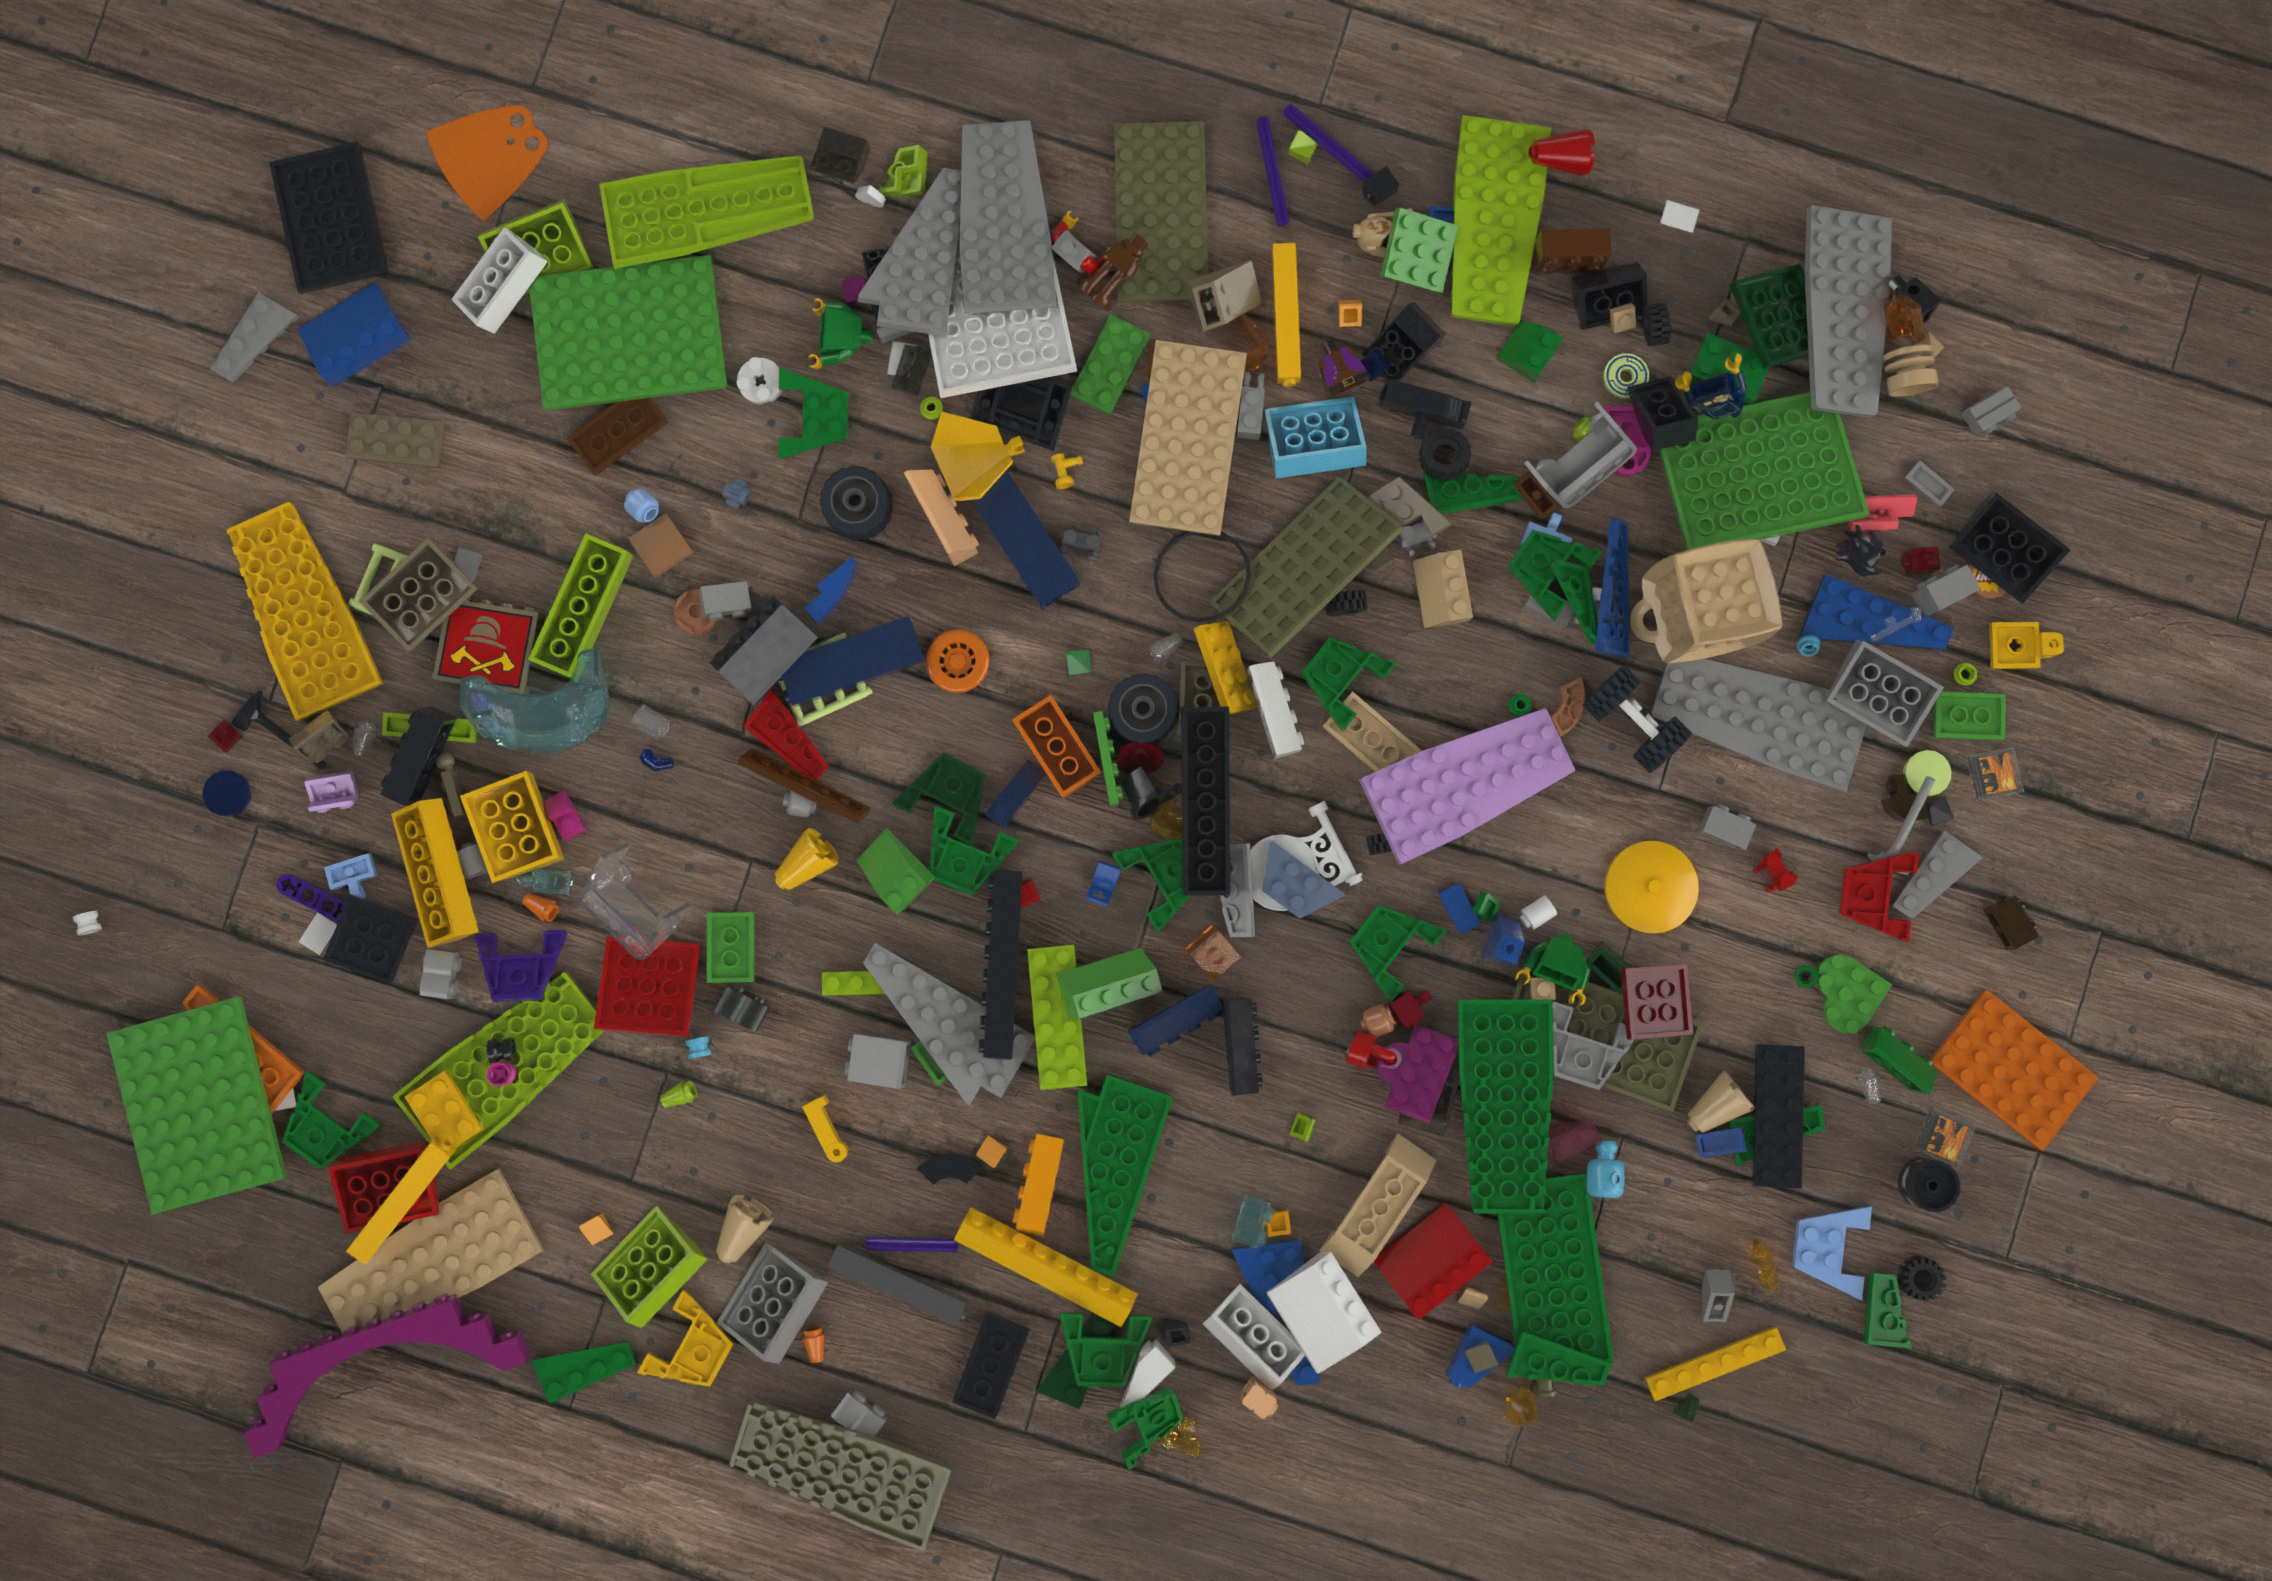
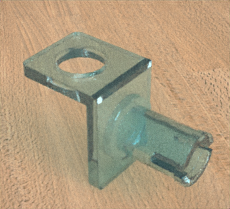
(545, 881)

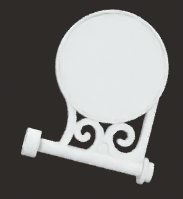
(1301, 851)

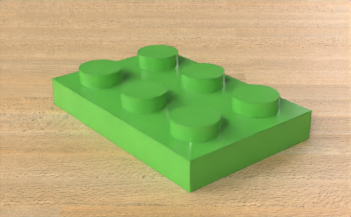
(1969, 716)
(730, 947)

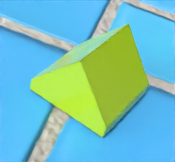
(1303, 1127)

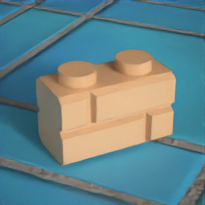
(1259, 1398)

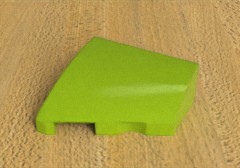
(907, 173)

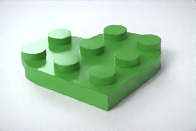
(1849, 992)

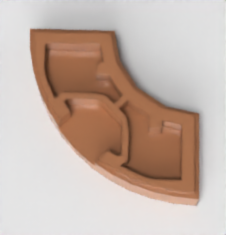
(1570, 708)

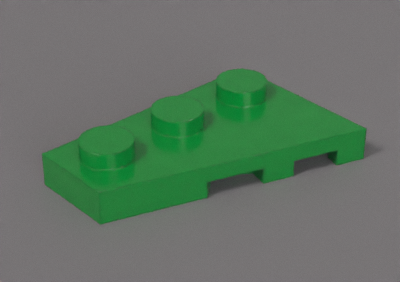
(1883, 1313)

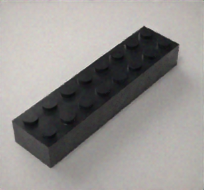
(1205, 800)

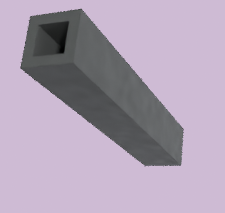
(899, 1284)

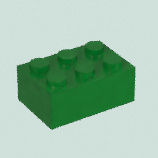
(1711, 361)

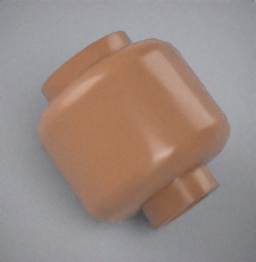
(1378, 1020)

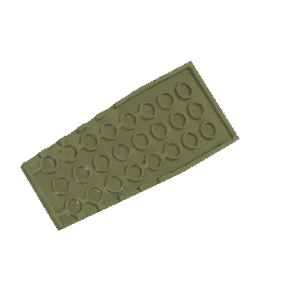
(846, 1471)

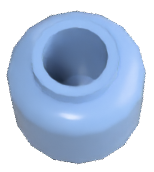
(641, 505)

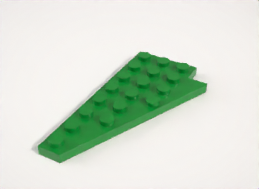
(1117, 1151)

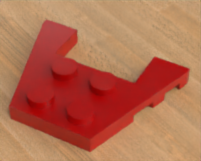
(1867, 893)

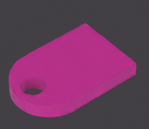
(1628, 422)

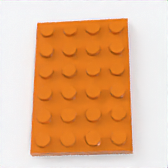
(2013, 1070)

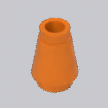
(542, 907)
(814, 1343)

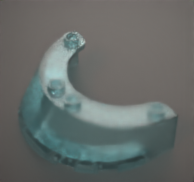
(540, 721)

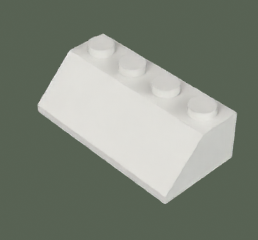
(499, 280)
(1274, 709)
(1255, 1337)

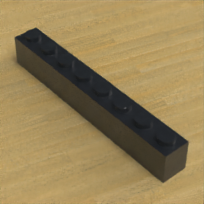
(1002, 965)

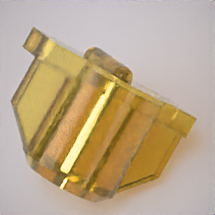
(1522, 1408)

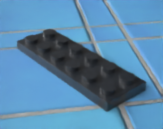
(1778, 1116)

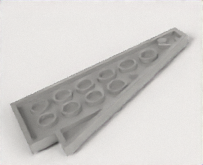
(918, 269)
(946, 1025)

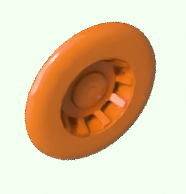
(957, 660)

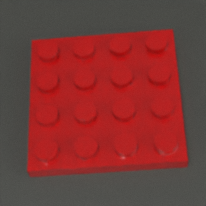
(648, 993)

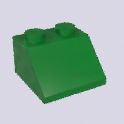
(1529, 349)

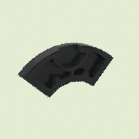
(949, 1166)

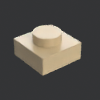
(1623, 318)
(1541, 989)

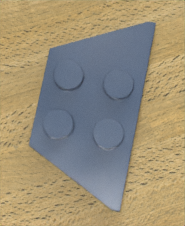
(1296, 884)

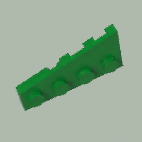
(1470, 492)

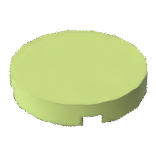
(1927, 764)

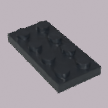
(990, 1365)

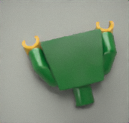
(839, 333)
(1560, 964)

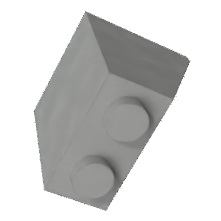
(878, 1060)

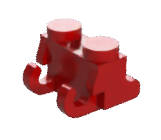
(1776, 871)

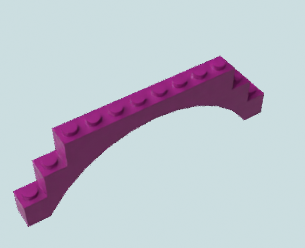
(433, 1322)

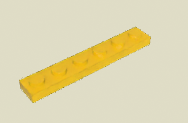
(1715, 1363)

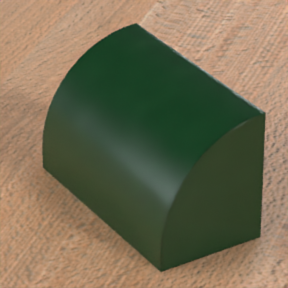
(1607, 965)

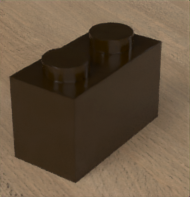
(2011, 922)

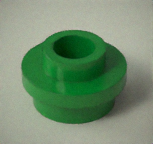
(1516, 711)
(1814, 976)

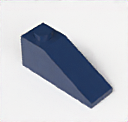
(1015, 795)

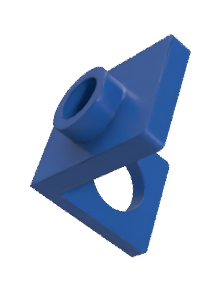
(1103, 883)

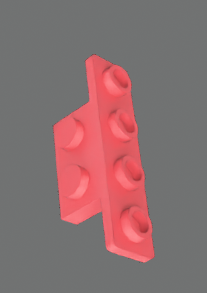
(1885, 511)

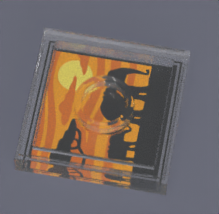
(1995, 774)
(1944, 1137)

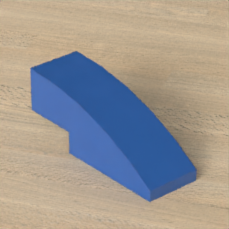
(832, 591)

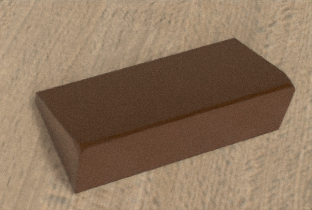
(1535, 495)

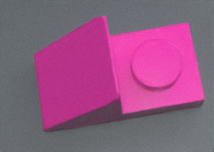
(563, 814)

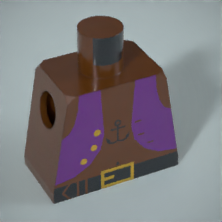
(1340, 369)

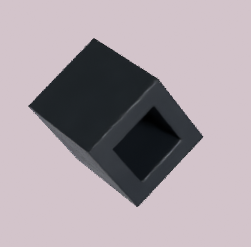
(1380, 186)

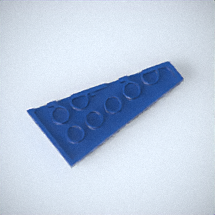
(1853, 614)
(1614, 622)
(1263, 1271)

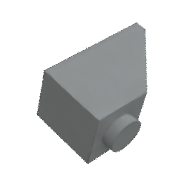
(1717, 1295)

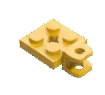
(2032, 645)

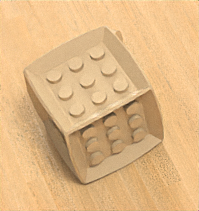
(1709, 601)

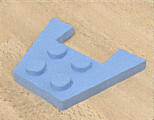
(1821, 1247)

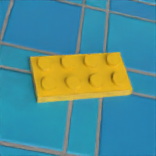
(1225, 667)

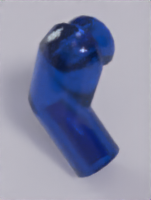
(649, 760)

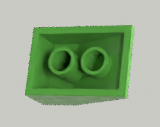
(894, 871)

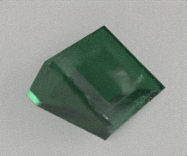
(1687, 1407)

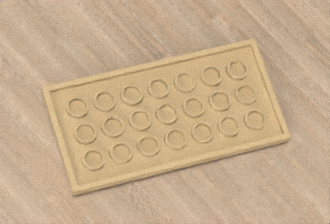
(1188, 438)

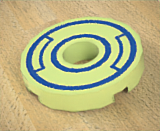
(1618, 364)

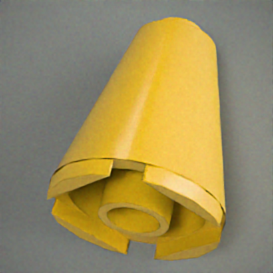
(806, 860)

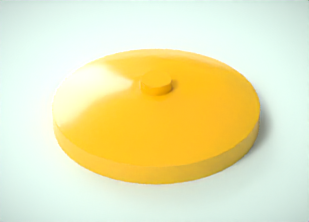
(1651, 887)

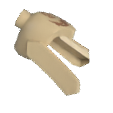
(1373, 231)

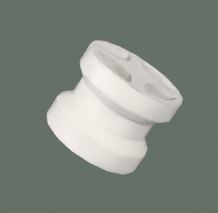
(87, 923)

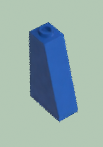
(1504, 941)

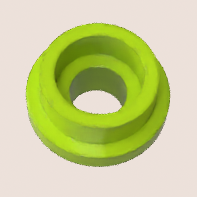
(931, 415)
(1971, 674)

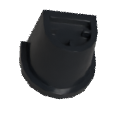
(1143, 794)

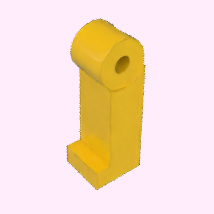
(834, 1148)

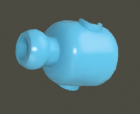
(1605, 1174)

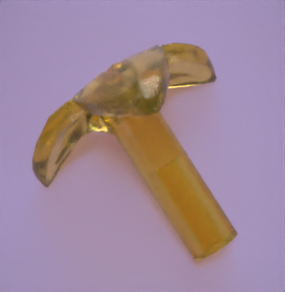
(1189, 1445)

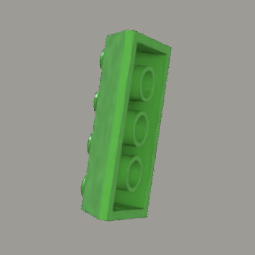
(1108, 983)

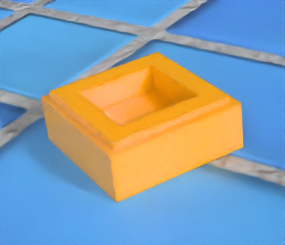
(1280, 1224)

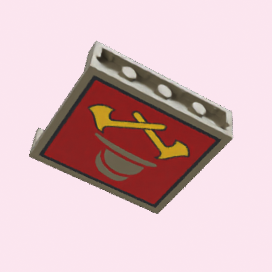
(488, 644)

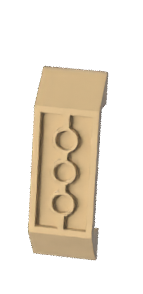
(1380, 1206)

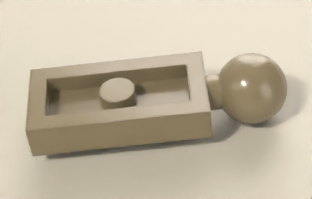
(450, 784)

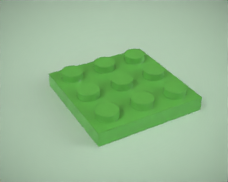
(1419, 250)

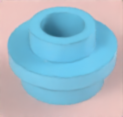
(1808, 645)

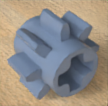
(736, 493)

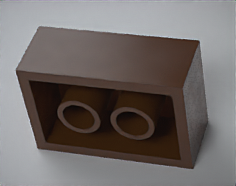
(1572, 250)

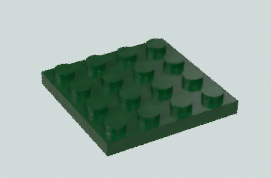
(1774, 313)

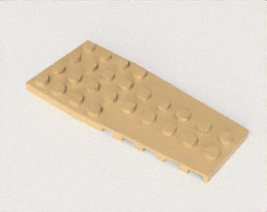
(454, 1252)

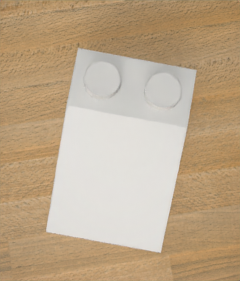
(1149, 1370)

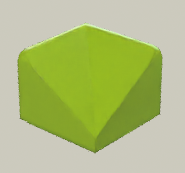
(1302, 147)

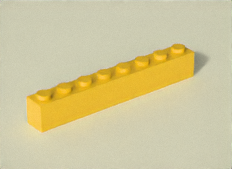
(1046, 1267)

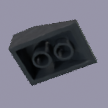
(1663, 413)

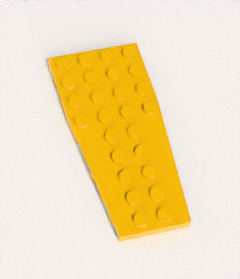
(301, 614)

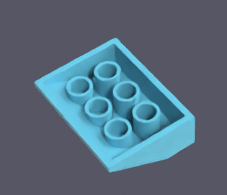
(1315, 437)

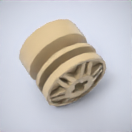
(1910, 370)

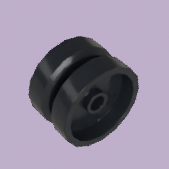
(1929, 1184)

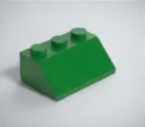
(1899, 1060)

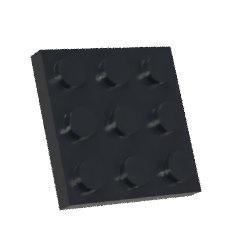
(370, 939)

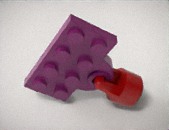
(1412, 1070)

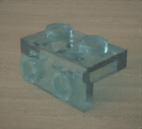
(1253, 1221)

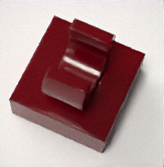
(225, 736)

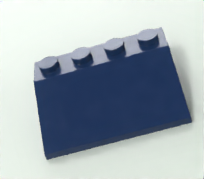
(1176, 1019)

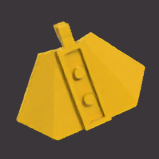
(971, 455)

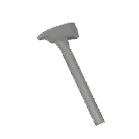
(1896, 848)

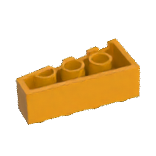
(1039, 1185)

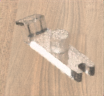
(1893, 626)

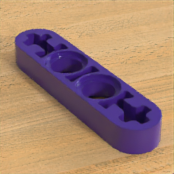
(320, 897)

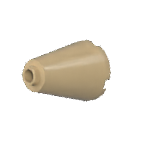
(1719, 1104)
(742, 1227)

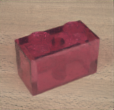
(1573, 1139)

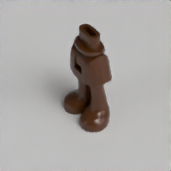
(1126, 258)

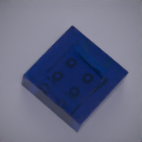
(1375, 365)

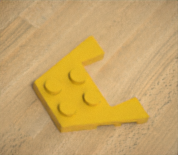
(700, 1352)

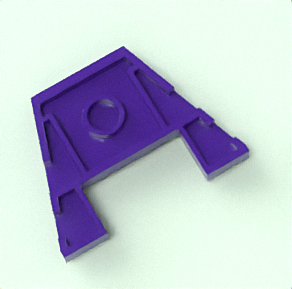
(519, 975)

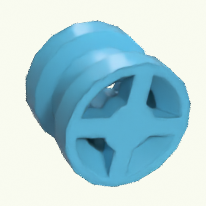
(698, 1047)

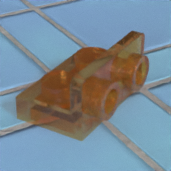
(1904, 317)

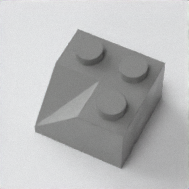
(1940, 593)

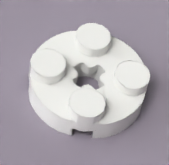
(756, 368)

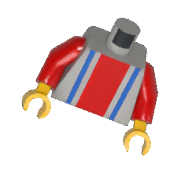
(1072, 249)

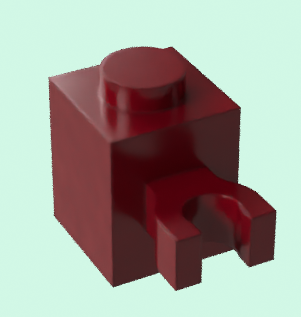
(1921, 560)
(1408, 1008)

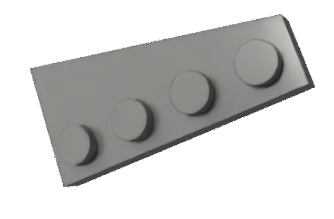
(253, 334)
(1936, 872)
(1238, 906)

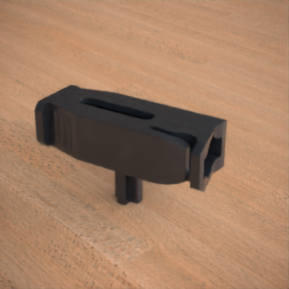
(1424, 406)

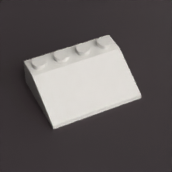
(1323, 1311)

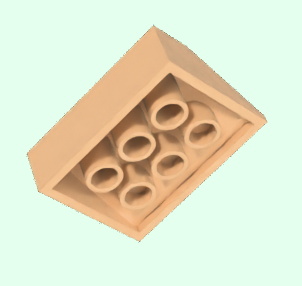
(942, 515)

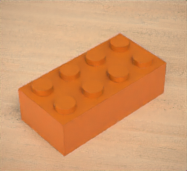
(1056, 747)

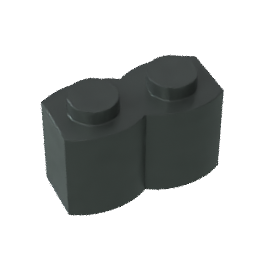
(742, 1008)

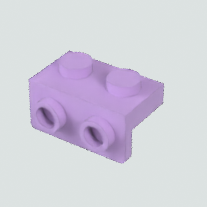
(331, 791)

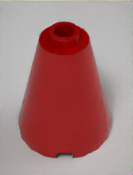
(1565, 152)

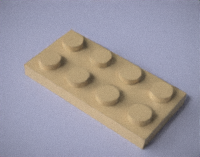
(1371, 736)

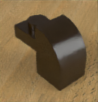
(1899, 804)

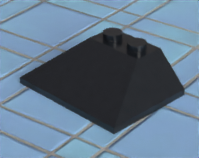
(1026, 409)

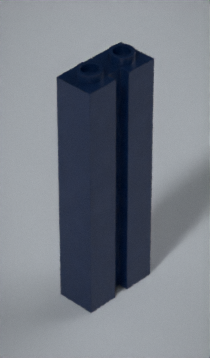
(1026, 542)
(852, 662)

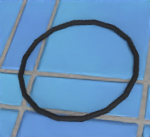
(1209, 618)

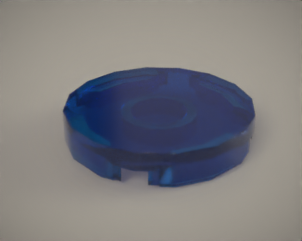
(226, 793)

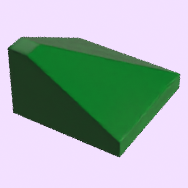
(1078, 662)

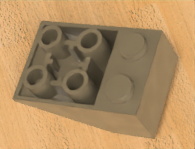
(1224, 294)
(319, 738)

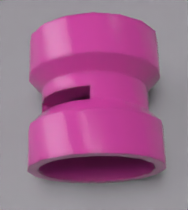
(497, 1076)

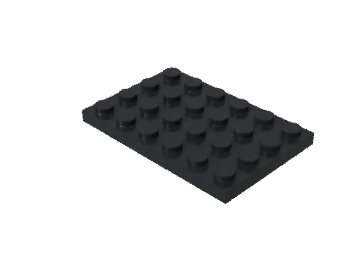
(329, 217)

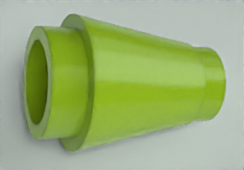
(680, 1094)

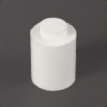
(1537, 913)

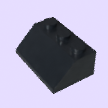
(1607, 289)

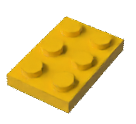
(444, 1110)

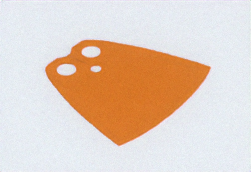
(480, 160)

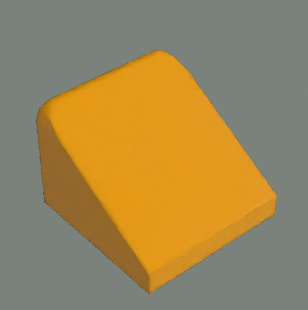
(1350, 313)
(991, 1151)
(596, 1229)

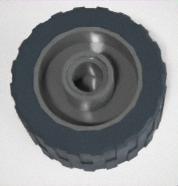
(856, 503)
(1143, 709)

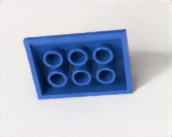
(353, 335)

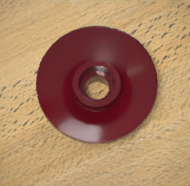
(1143, 755)

